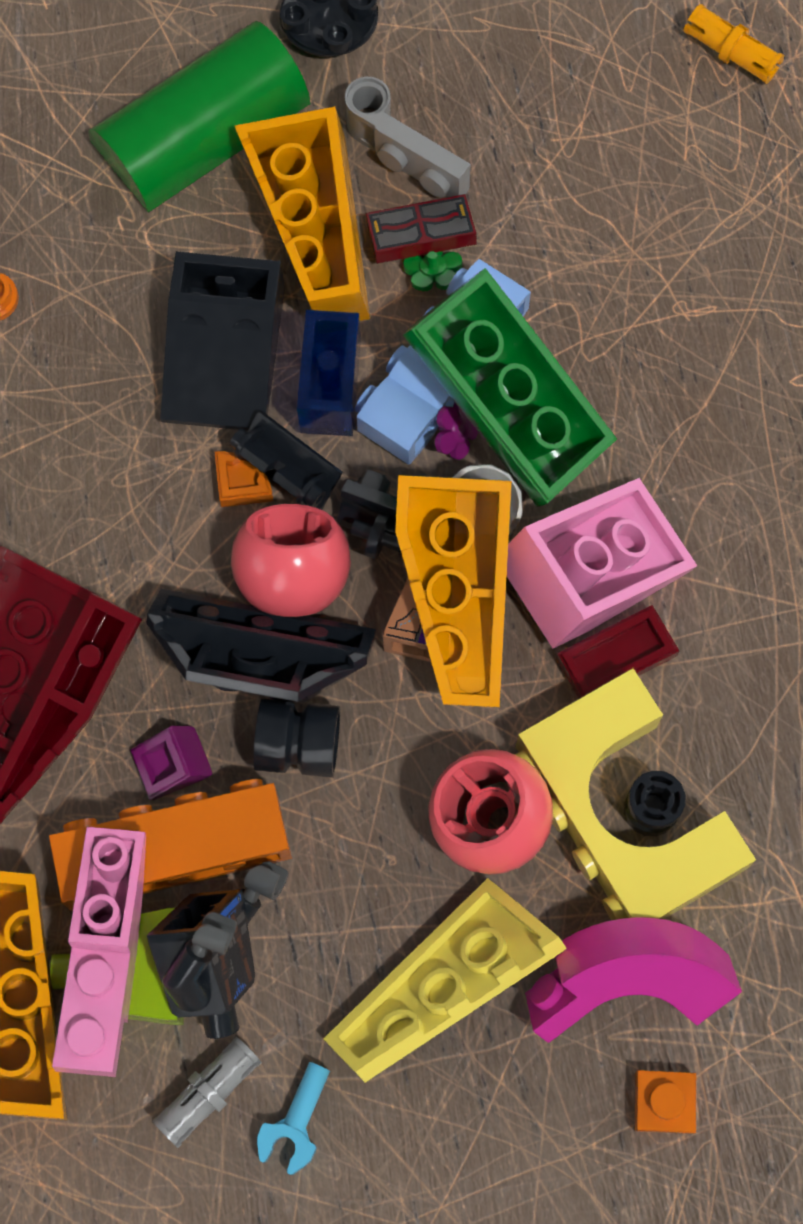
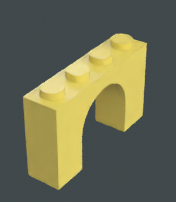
(635, 878)

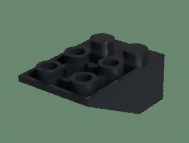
(220, 339)

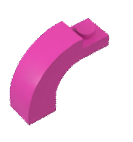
(632, 959)

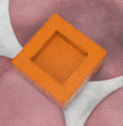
(665, 1102)

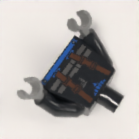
(207, 950)

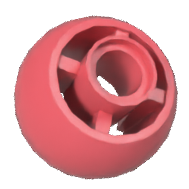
(290, 560)
(463, 786)

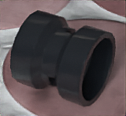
(653, 813)

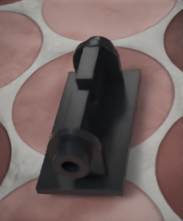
(287, 460)

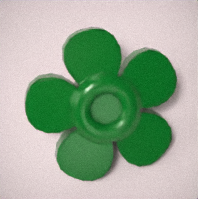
(432, 268)

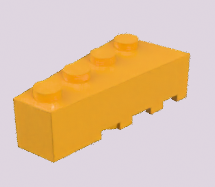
(310, 195)
(26, 1006)

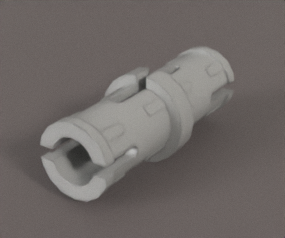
(206, 1092)

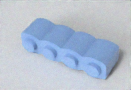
(406, 403)

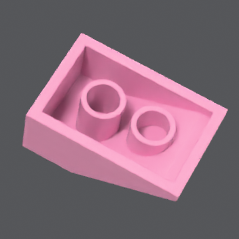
(594, 561)

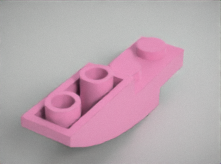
(102, 952)

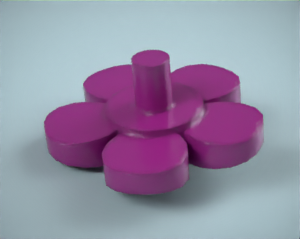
(454, 432)

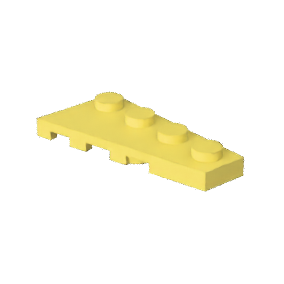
(453, 972)

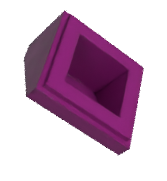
(171, 761)

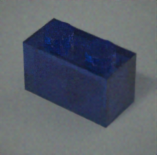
(329, 373)

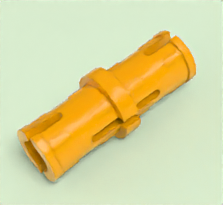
(733, 43)

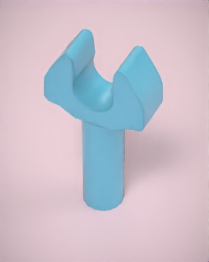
(296, 1121)

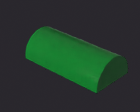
(191, 117)
(510, 387)

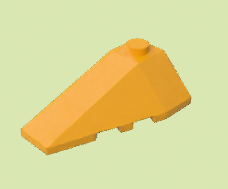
(456, 565)

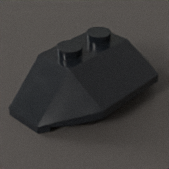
(253, 650)

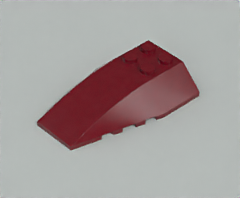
(54, 667)

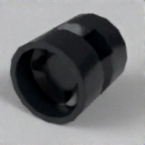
(296, 738)

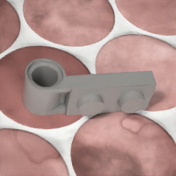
(399, 145)

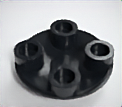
(328, 25)

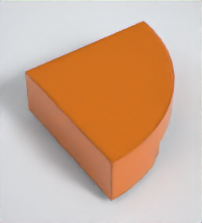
(240, 481)

